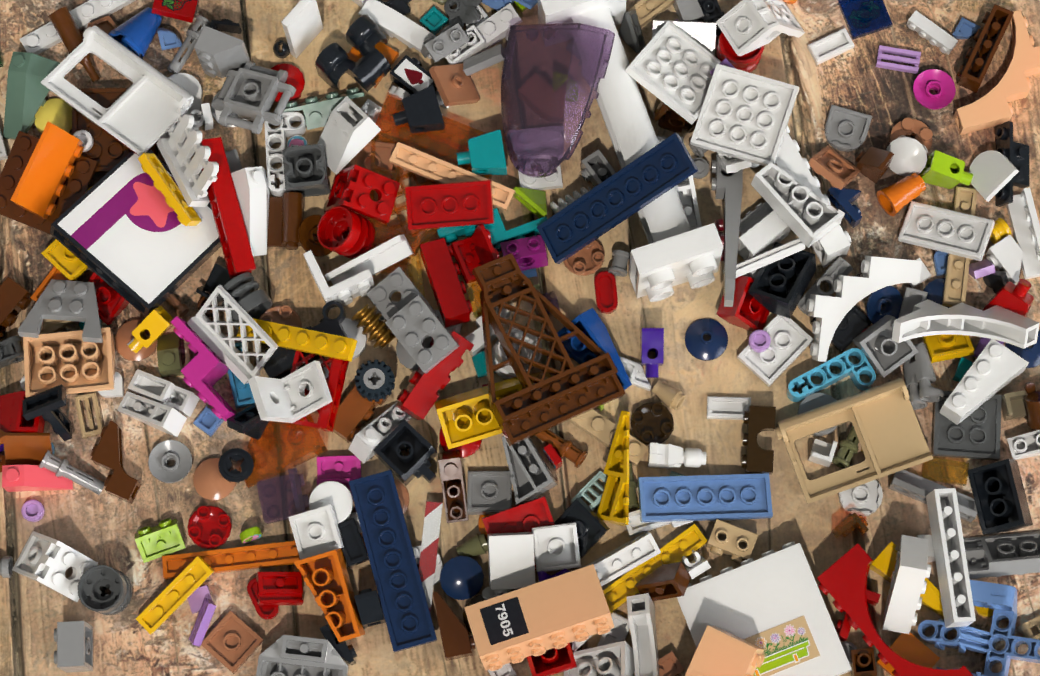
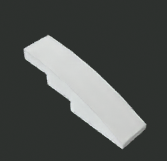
(396, 24)

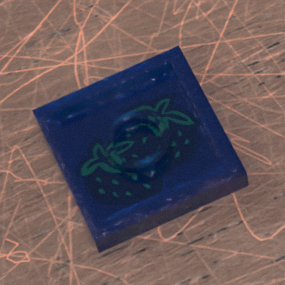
(864, 16)

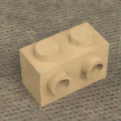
(731, 541)

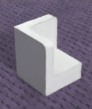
(822, 452)

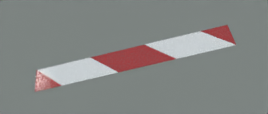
(429, 548)

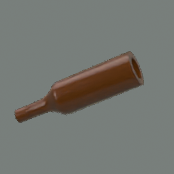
(72, 37)

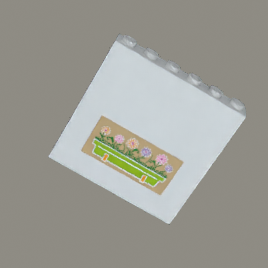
(773, 607)

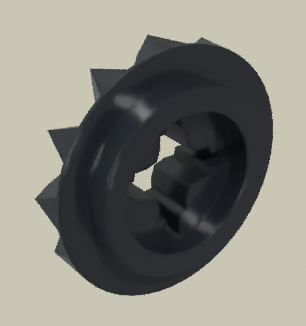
(237, 455)

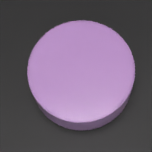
(759, 341)
(33, 510)

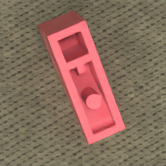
(32, 478)

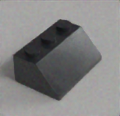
(784, 282)
(1000, 497)

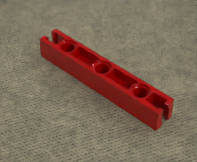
(228, 214)

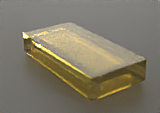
(946, 471)

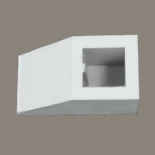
(1006, 257)

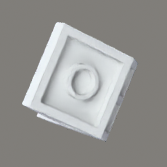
(757, 24)

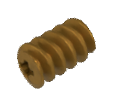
(373, 326)

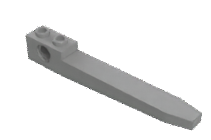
(730, 190)

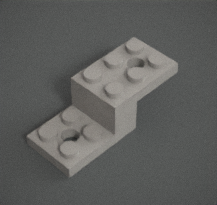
(412, 320)

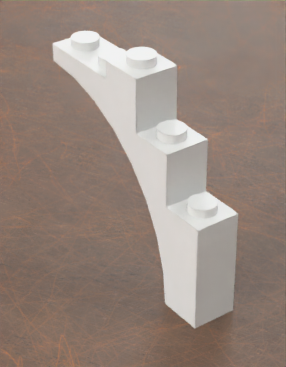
(849, 290)
(962, 319)

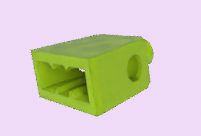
(945, 171)

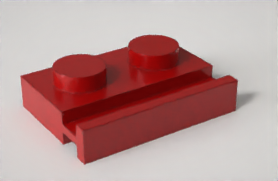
(279, 588)

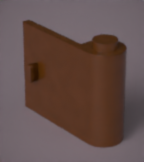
(284, 220)

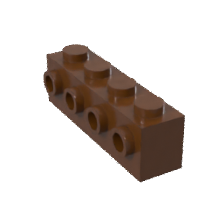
(985, 48)

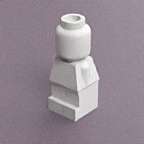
(672, 456)

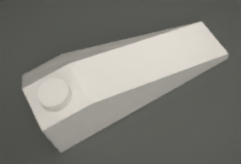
(253, 200)

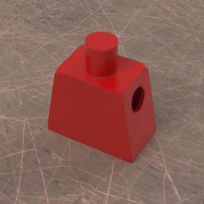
(1013, 297)

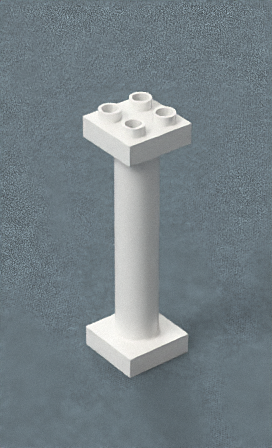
(673, 250)

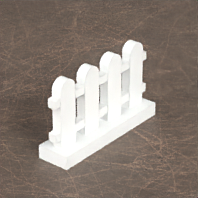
(183, 168)

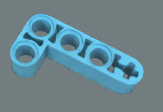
(828, 378)

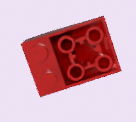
(12, 415)

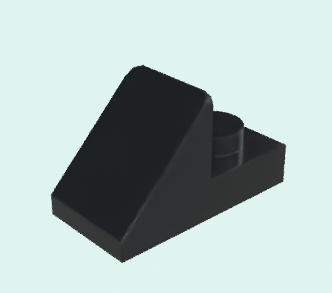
(248, 422)

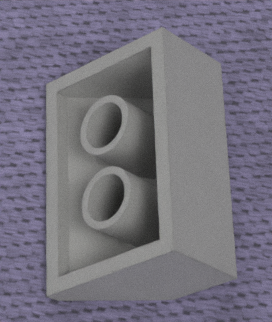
(220, 52)

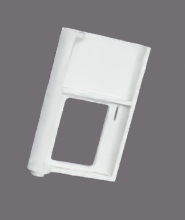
(141, 111)

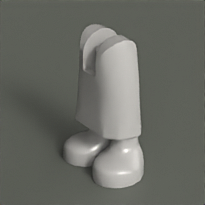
(918, 379)

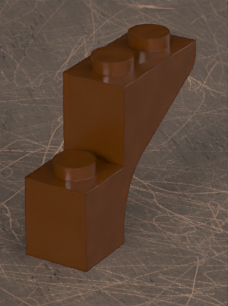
(110, 456)

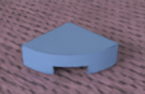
(965, 29)
(168, 39)

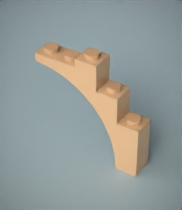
(1015, 85)

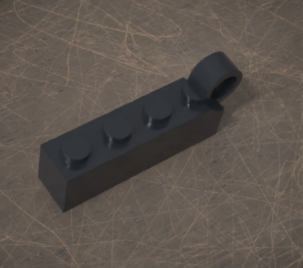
(281, 361)

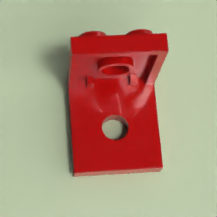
(353, 188)

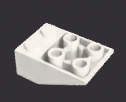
(346, 134)

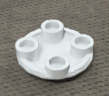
(908, 156)

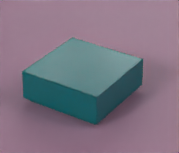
(434, 20)

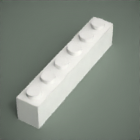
(950, 558)

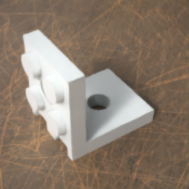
(341, 292)
(285, 398)
(47, 561)

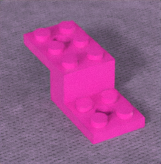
(203, 370)

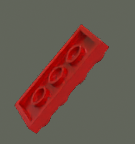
(449, 205)

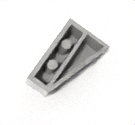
(527, 471)

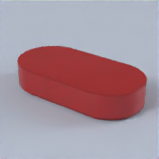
(606, 292)
(266, 612)

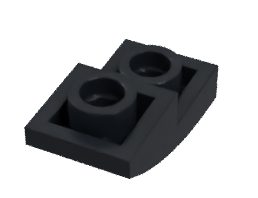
(711, 12)
(346, 652)

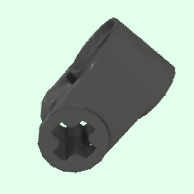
(7, 353)

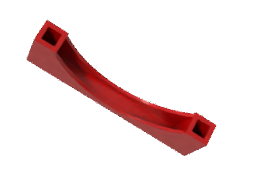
(847, 585)

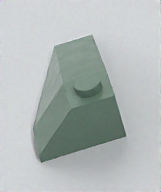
(25, 91)

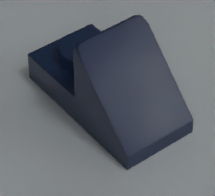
(842, 200)

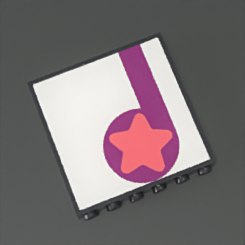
(135, 237)

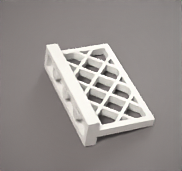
(224, 345)

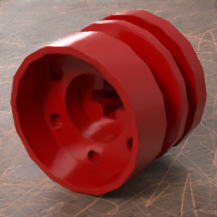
(345, 232)

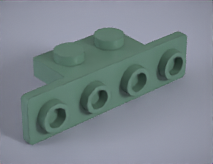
(318, 110)

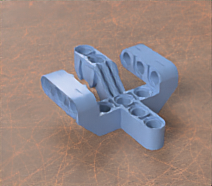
(1004, 602)

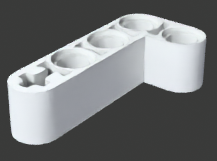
(275, 155)

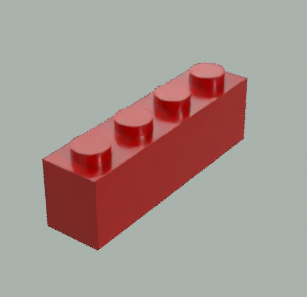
(445, 283)

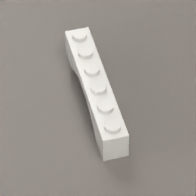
(643, 633)

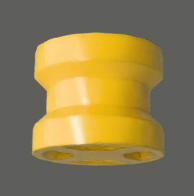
(999, 231)

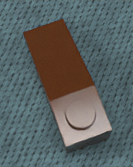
(453, 634)

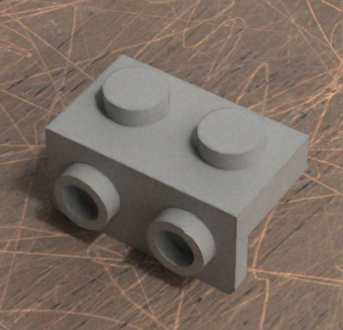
(445, 43)

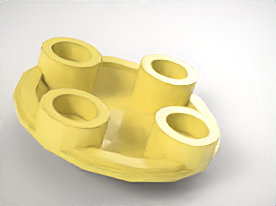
(56, 112)

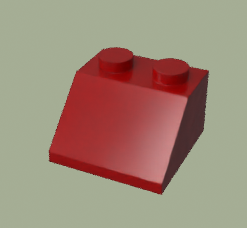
(746, 310)
(552, 661)

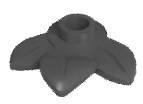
(463, 13)

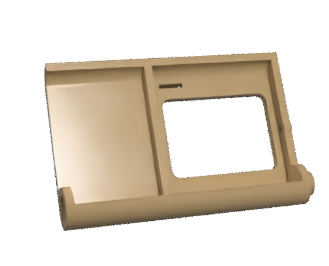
(884, 428)

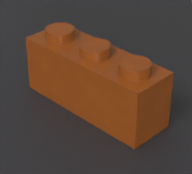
(353, 414)

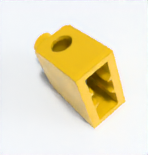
(156, 323)

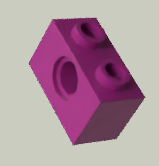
(528, 252)

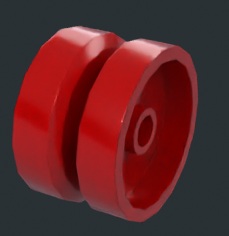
(745, 63)

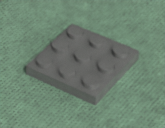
(972, 438)

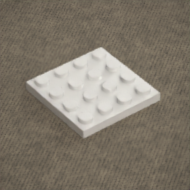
(675, 70)
(744, 115)

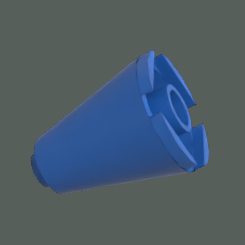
(138, 31)

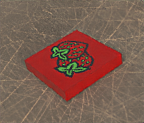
(176, 9)

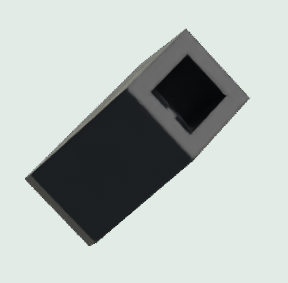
(369, 608)

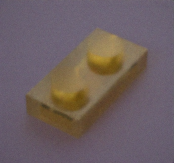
(415, 271)

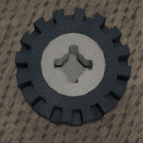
(380, 385)

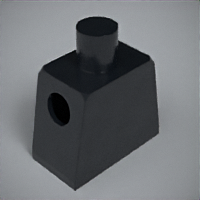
(421, 112)

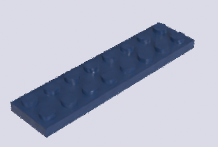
(617, 198)
(392, 561)

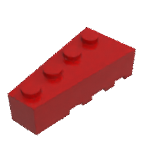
(423, 388)

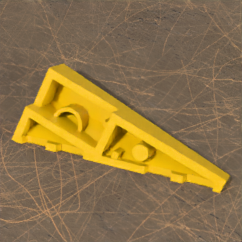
(615, 497)
(885, 565)

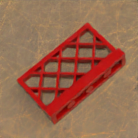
(335, 383)

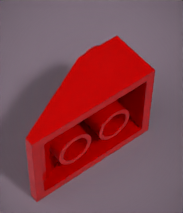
(109, 301)

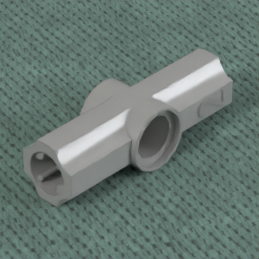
(839, 267)

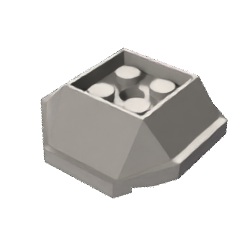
(301, 657)

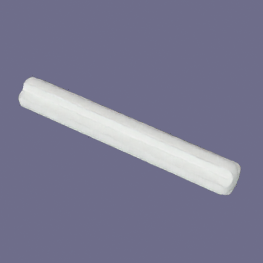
(769, 257)

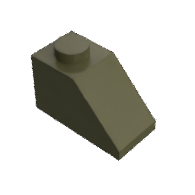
(170, 355)

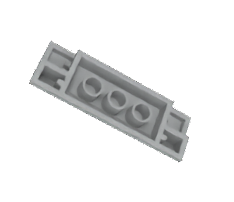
(1003, 554)

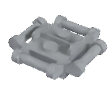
(251, 95)

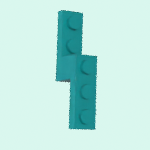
(497, 231)

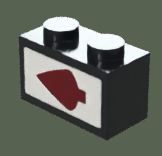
(411, 76)

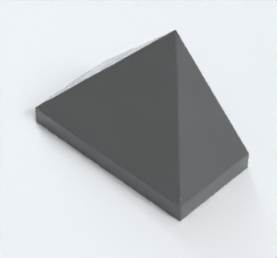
(631, 31)

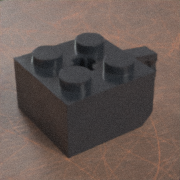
(410, 466)

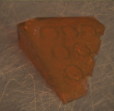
(282, 448)

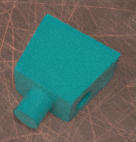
(485, 154)

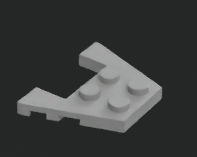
(66, 302)

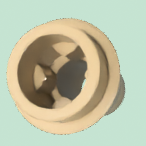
(670, 396)

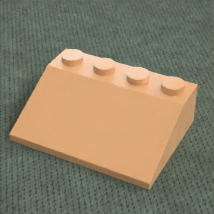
(69, 361)

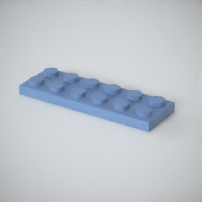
(704, 497)

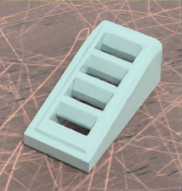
(582, 493)

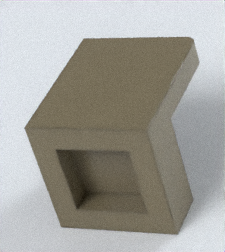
(1013, 405)

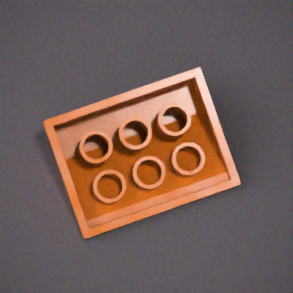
(47, 171)

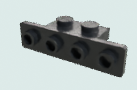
(1018, 155)

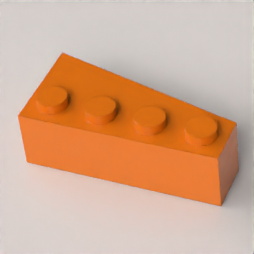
(333, 592)

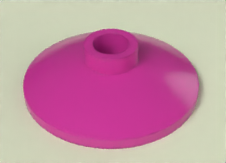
(936, 80)

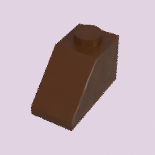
(874, 163)
(665, 582)

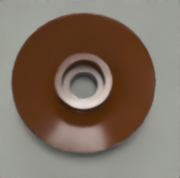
(305, 235)

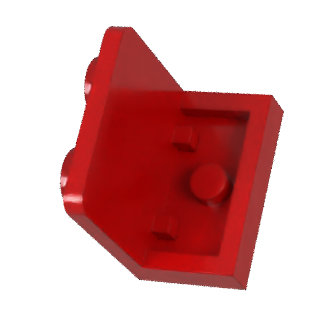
(474, 252)

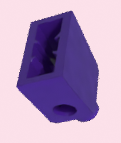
(652, 340)

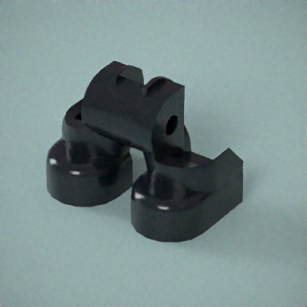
(363, 36)

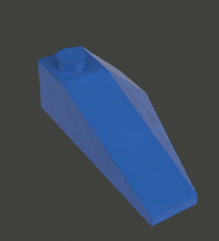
(595, 329)

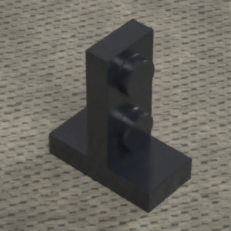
(48, 405)

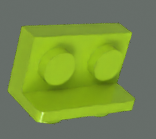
(159, 540)

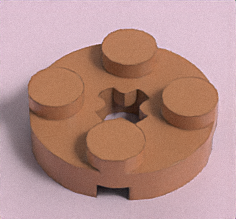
(914, 128)

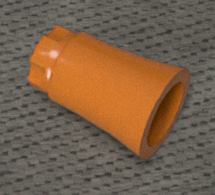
(900, 193)

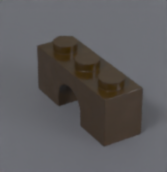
(757, 420)

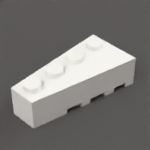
(796, 204)
(986, 376)
(907, 585)

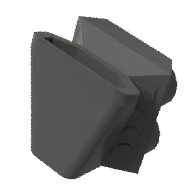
(306, 170)

